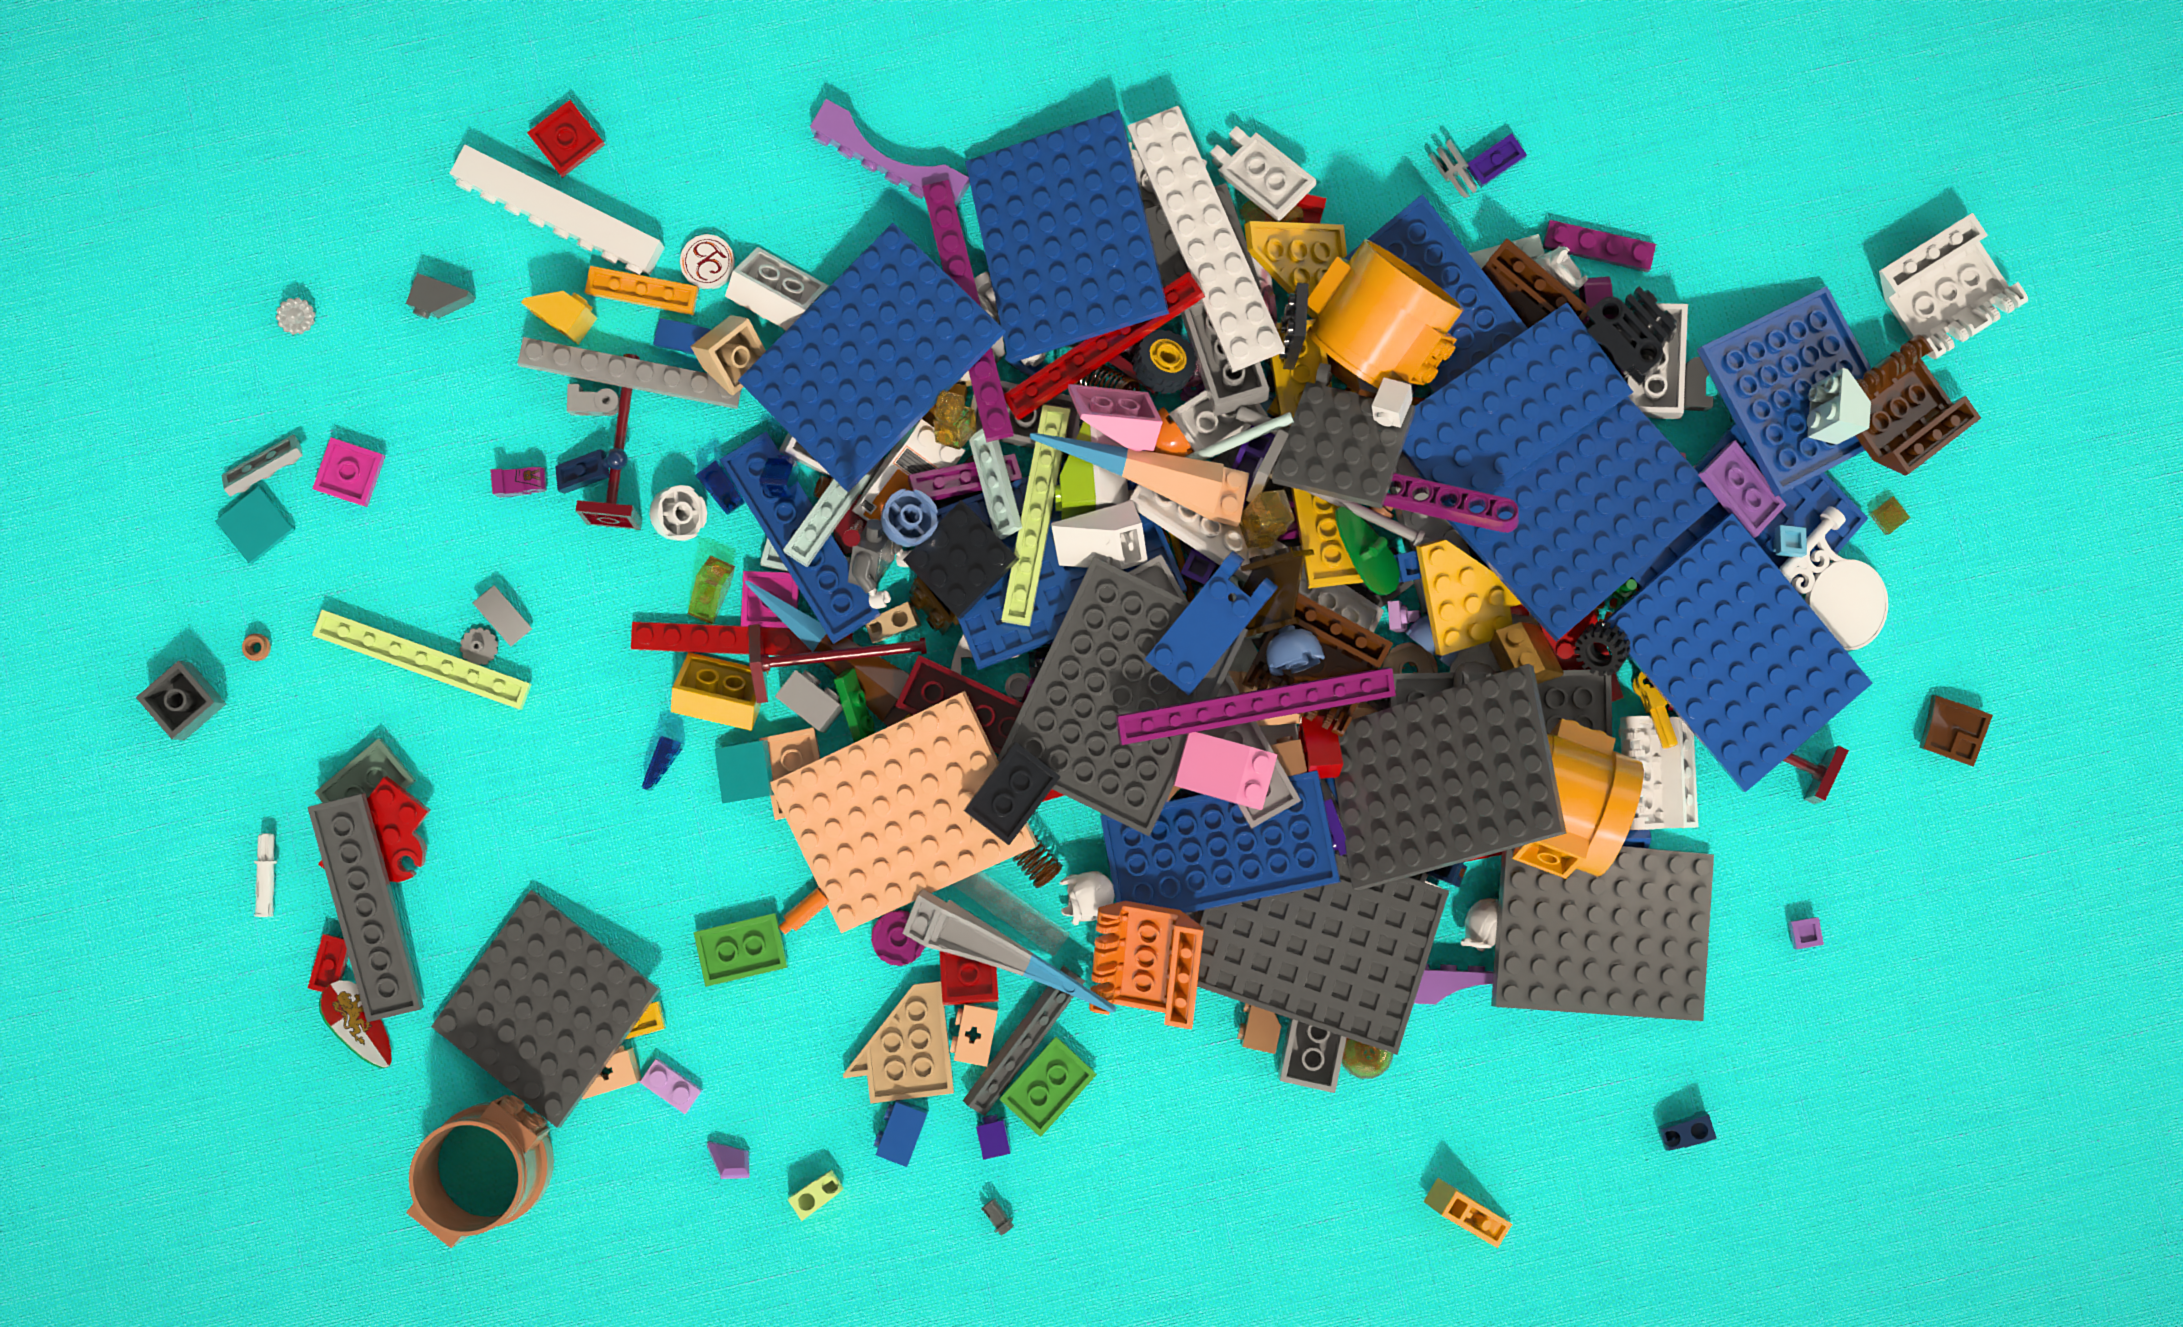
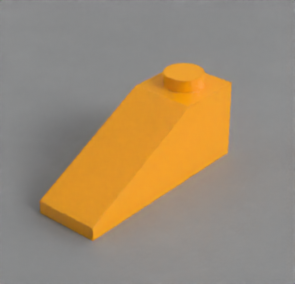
(1467, 1212)

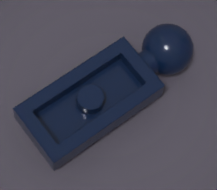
(589, 469)

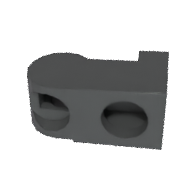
(1695, 386)

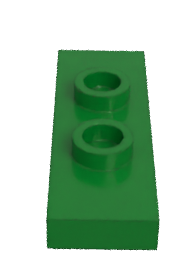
(854, 705)

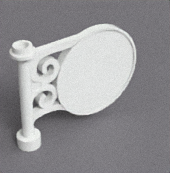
(1842, 593)

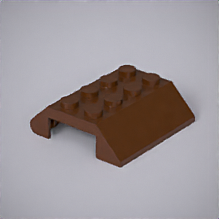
(1528, 286)
(1910, 410)
(1346, 650)

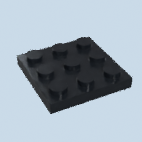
(961, 559)

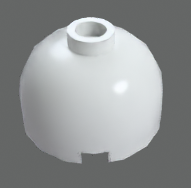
(678, 513)

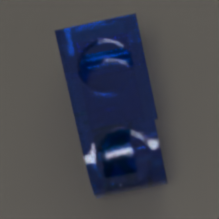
(720, 487)

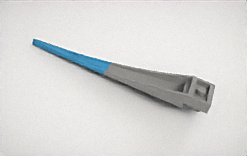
(958, 932)

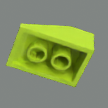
(1077, 484)

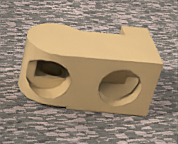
(893, 622)

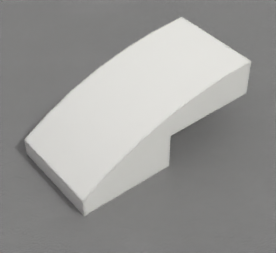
(961, 652)

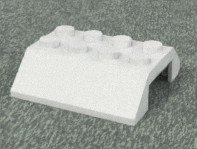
(1948, 287)
(1669, 774)

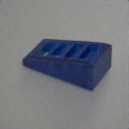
(664, 755)

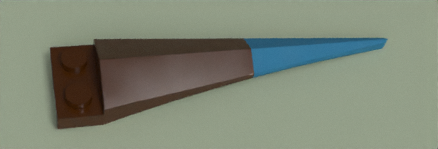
(877, 677)

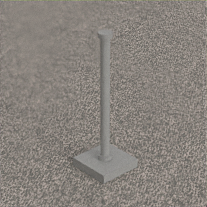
(1267, 469)

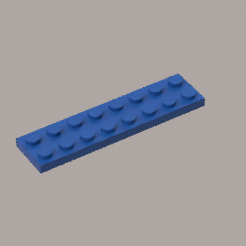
(824, 583)

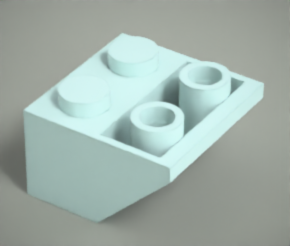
(1837, 408)

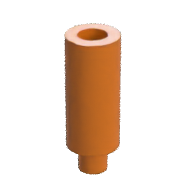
(804, 911)

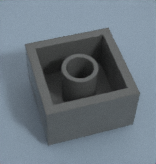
(181, 700)

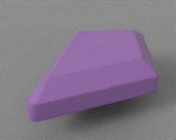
(729, 1160)

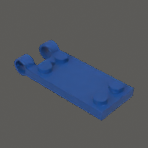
(1207, 627)

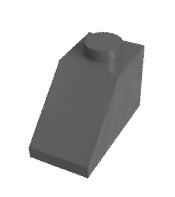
(436, 298)

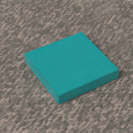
(255, 525)
(744, 771)

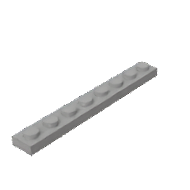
(624, 372)

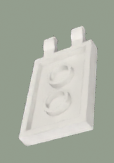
(1263, 173)

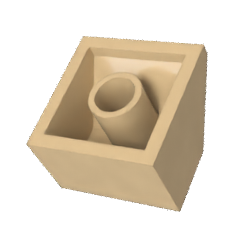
(729, 351)

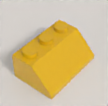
(715, 692)

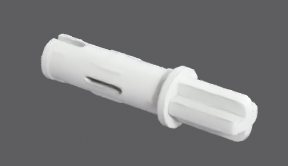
(265, 875)

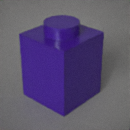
(993, 1137)

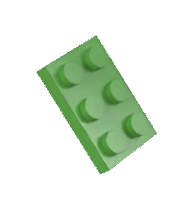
(740, 949)
(1048, 1086)

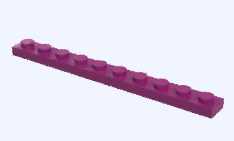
(957, 266)
(1255, 705)

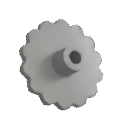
(295, 315)
(479, 646)

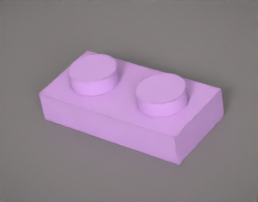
(671, 1086)

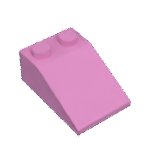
(1120, 414)
(1225, 770)

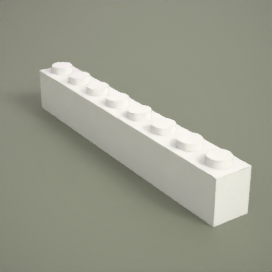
(557, 210)

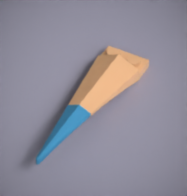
(1193, 483)

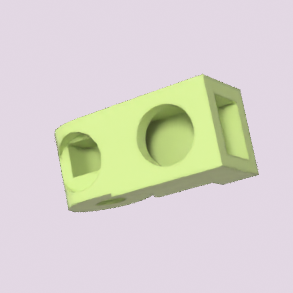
(815, 1194)

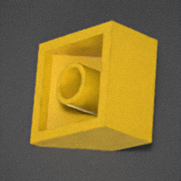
(563, 312)

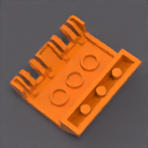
(1148, 960)

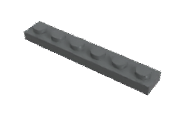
(1019, 1047)

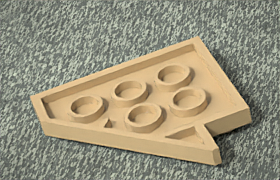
(909, 1050)

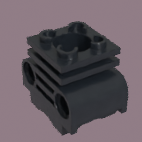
(1635, 331)

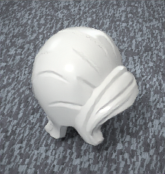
(1562, 268)
(1086, 895)
(1481, 924)

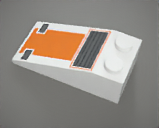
(911, 455)

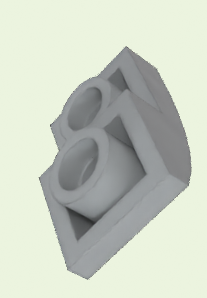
(502, 615)

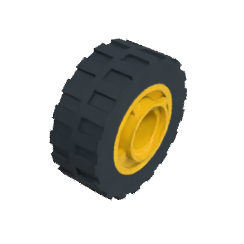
(1164, 361)

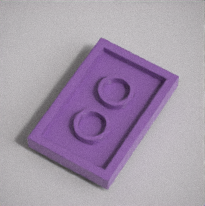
(1742, 489)

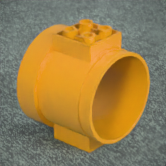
(1383, 317)
(1597, 801)

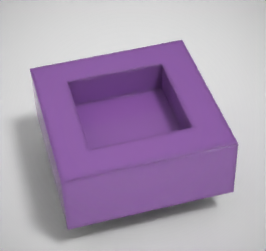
(1806, 933)

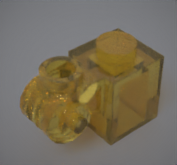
(953, 420)

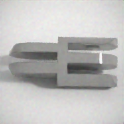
(1454, 169)

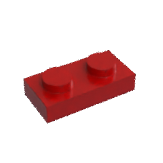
(329, 962)

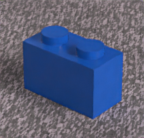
(901, 1132)

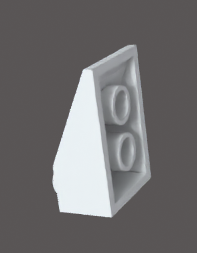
(1202, 427)

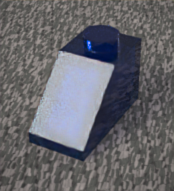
(780, 477)

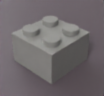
(810, 701)

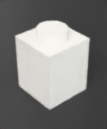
(1392, 402)

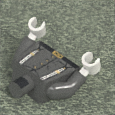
(871, 561)

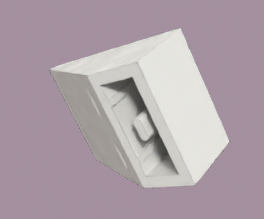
(1106, 534)

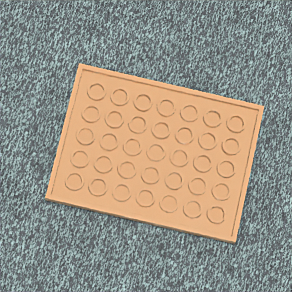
(891, 813)

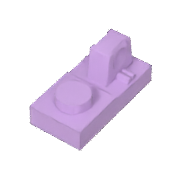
(1400, 616)

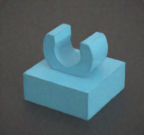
(1790, 541)

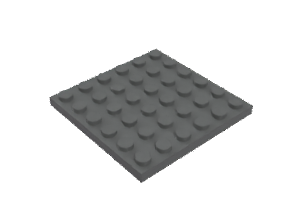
(546, 1008)

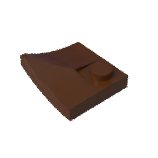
(1955, 730)

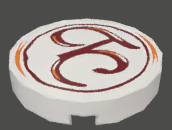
(707, 261)

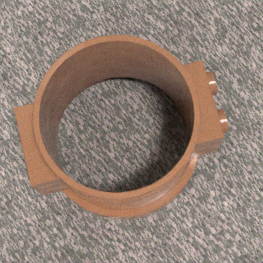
(527, 1139)

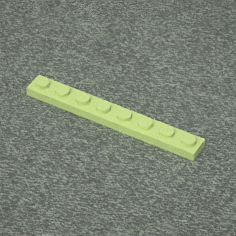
(1035, 519)
(421, 659)

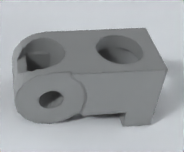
(591, 403)

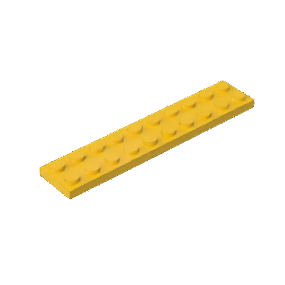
(1314, 515)

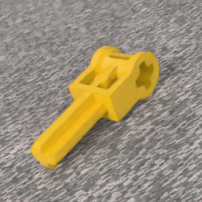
(1655, 705)

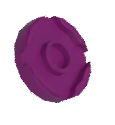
(889, 941)

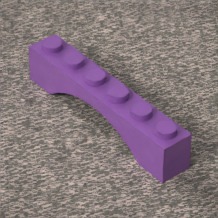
(836, 127)
(1442, 982)

